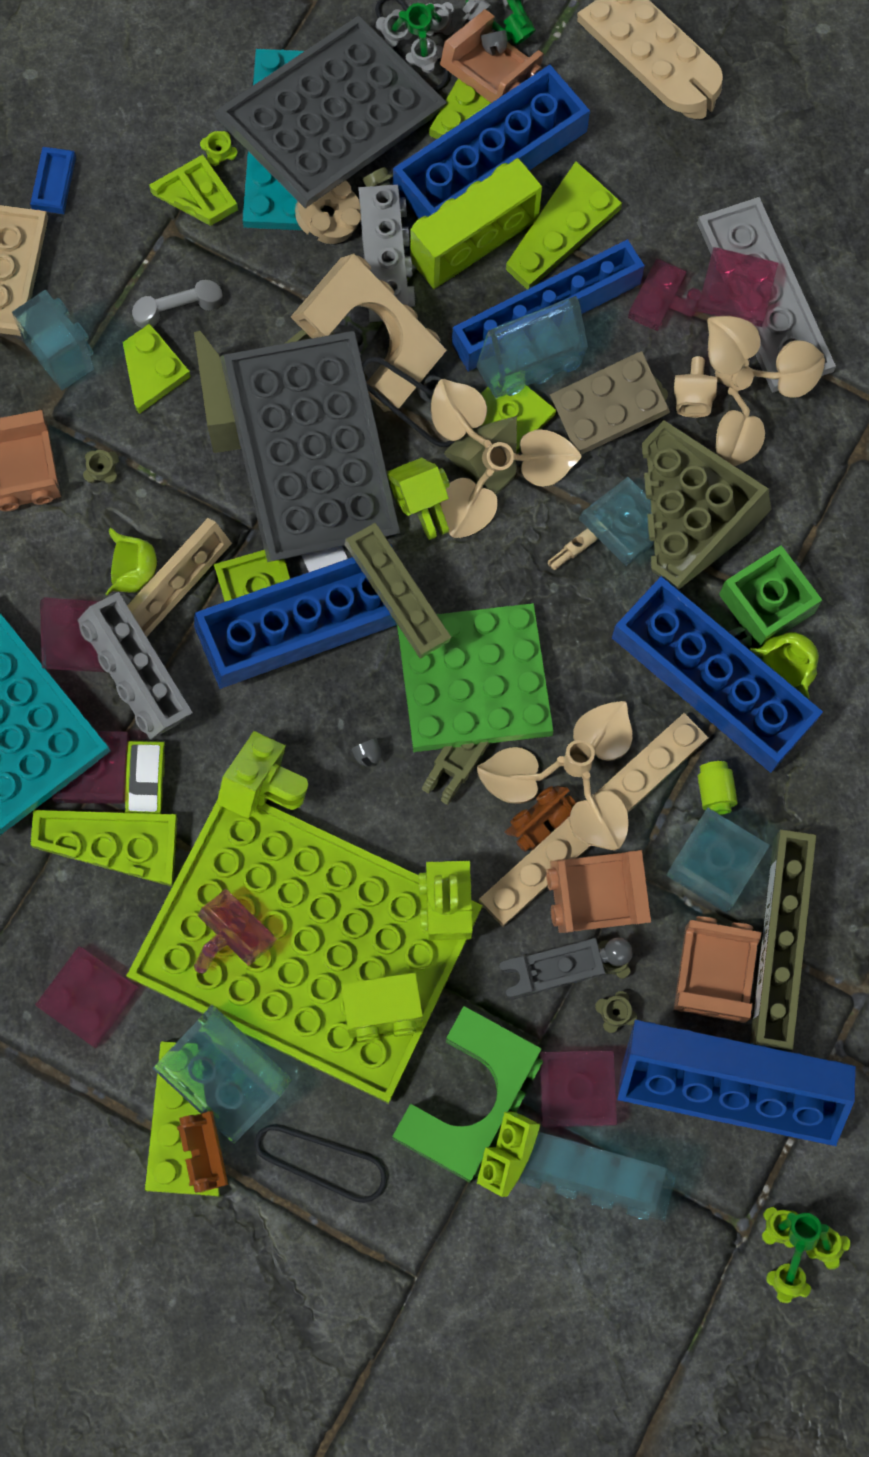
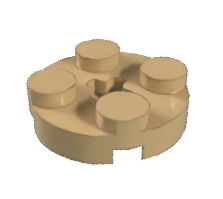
(335, 228)

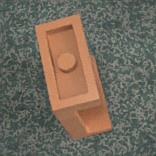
(487, 74)
(26, 461)
(598, 891)
(717, 970)

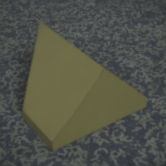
(468, 453)

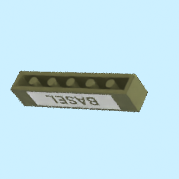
(783, 940)

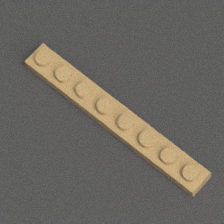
(630, 784)

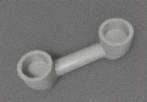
(206, 293)

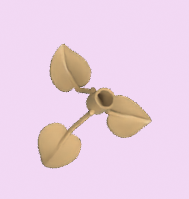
(729, 348)
(544, 457)
(599, 732)

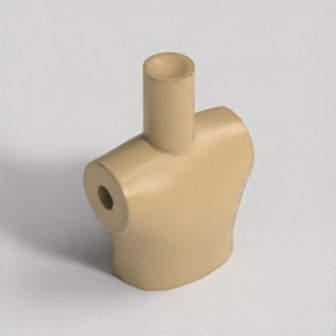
(695, 391)

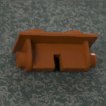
(529, 823)
(206, 1166)

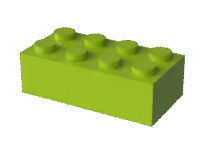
(475, 222)

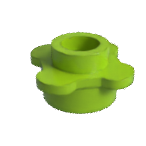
(215, 140)

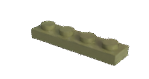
(397, 590)

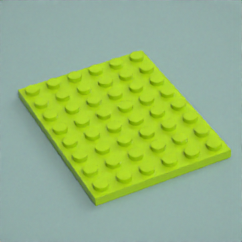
(335, 923)

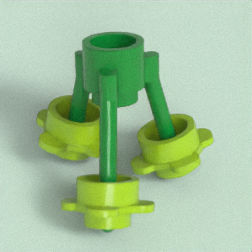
(804, 1234)

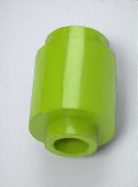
(717, 787)

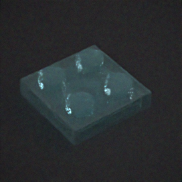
(621, 521)

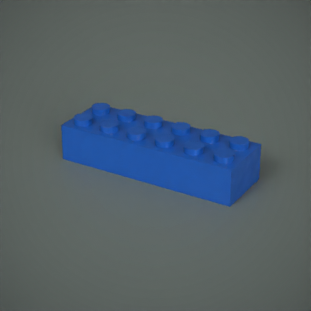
(522, 124)
(290, 621)
(716, 674)
(737, 1083)

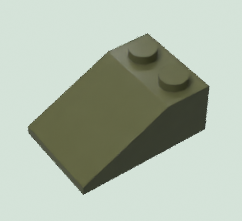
(216, 398)

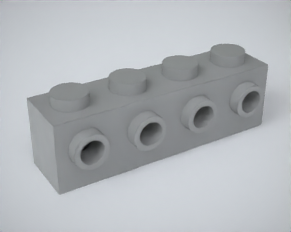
(385, 240)
(133, 666)

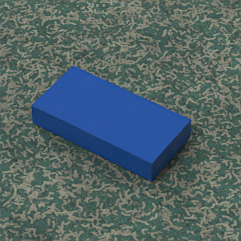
(53, 180)

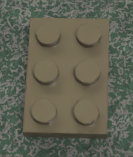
(610, 403)

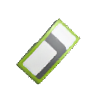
(144, 777)

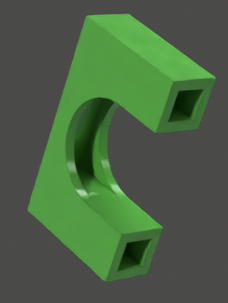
(509, 1061)

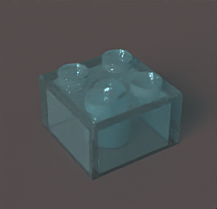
(54, 339)
(717, 860)

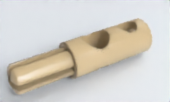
(570, 550)

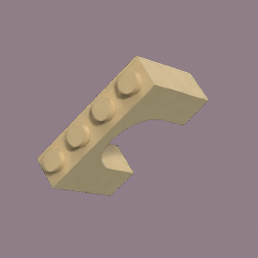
(411, 345)

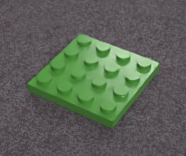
(479, 683)

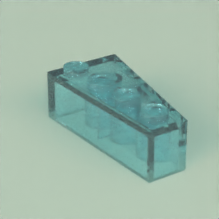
(599, 1175)

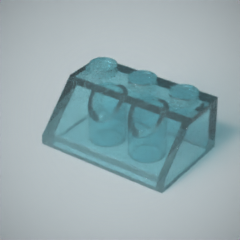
(533, 348)
(223, 1073)

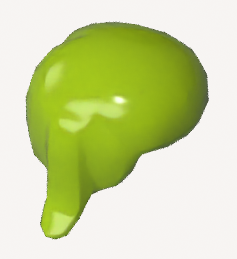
(132, 563)
(792, 658)

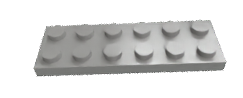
(788, 317)

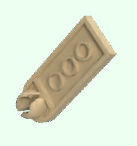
(656, 53)

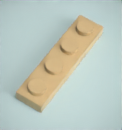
(178, 575)

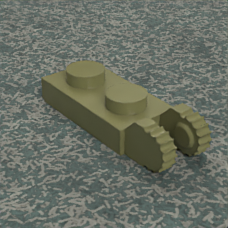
(457, 763)

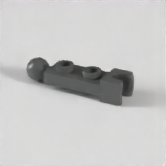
(564, 965)

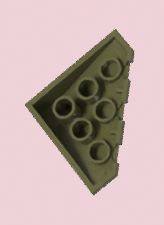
(696, 504)

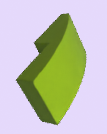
(505, 1162)

